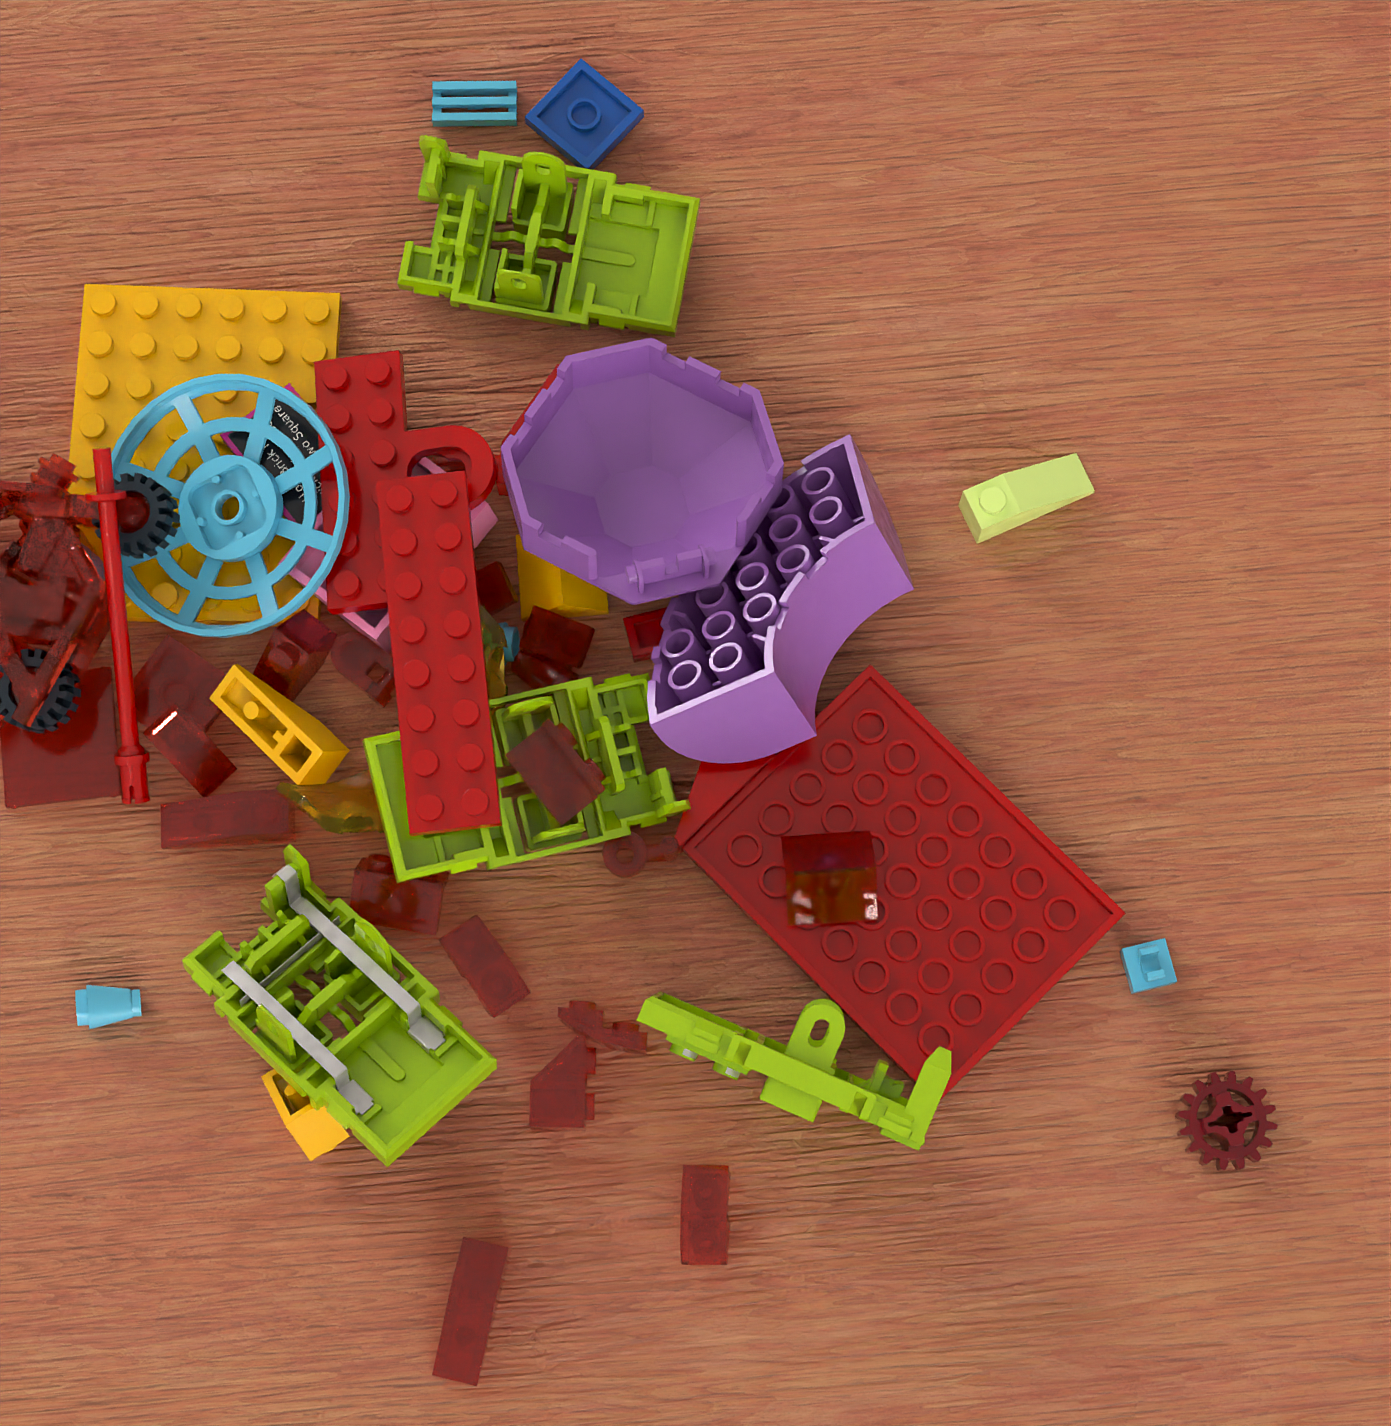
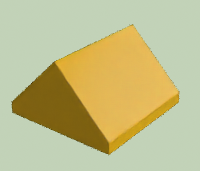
(555, 588)

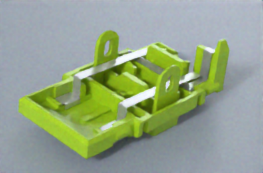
(390, 1071)

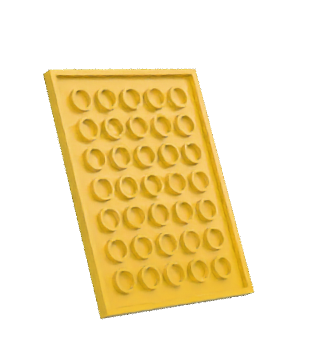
(158, 337)

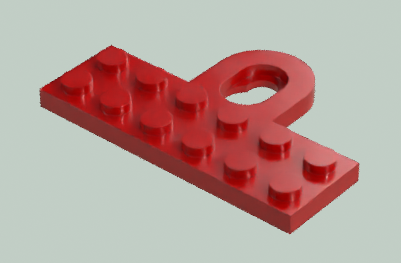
(367, 414)

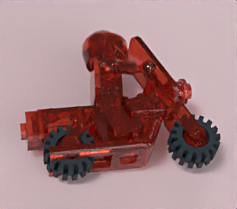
(66, 591)

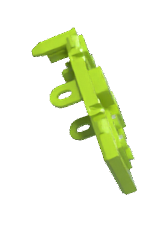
(604, 729)
(805, 1068)

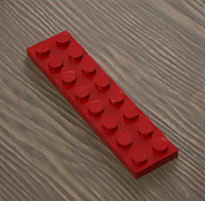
(438, 654)

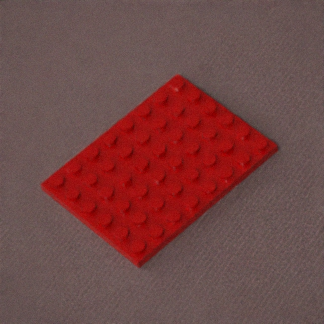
(968, 889)

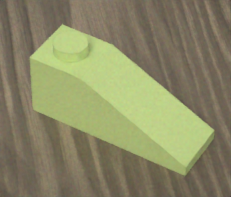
(1023, 495)

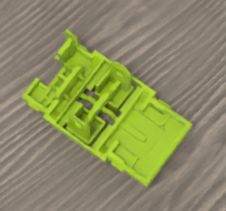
(626, 252)

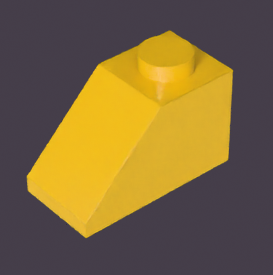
(312, 1129)

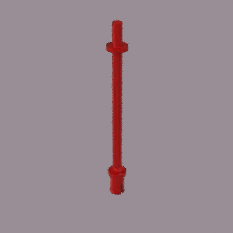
(131, 755)

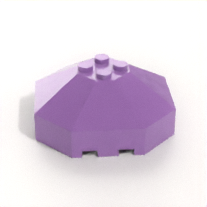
(642, 471)

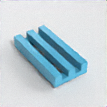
(505, 89)

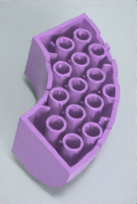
(749, 655)

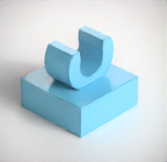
(1148, 966)

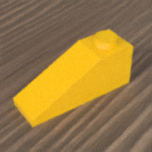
(279, 727)

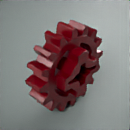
(1219, 1102)

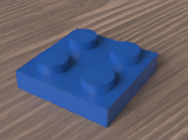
(584, 116)

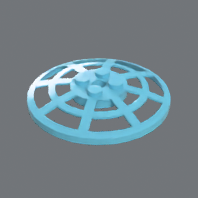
(258, 499)

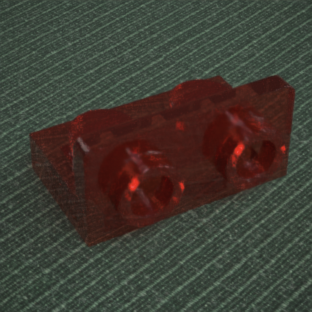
(556, 771)
(403, 905)

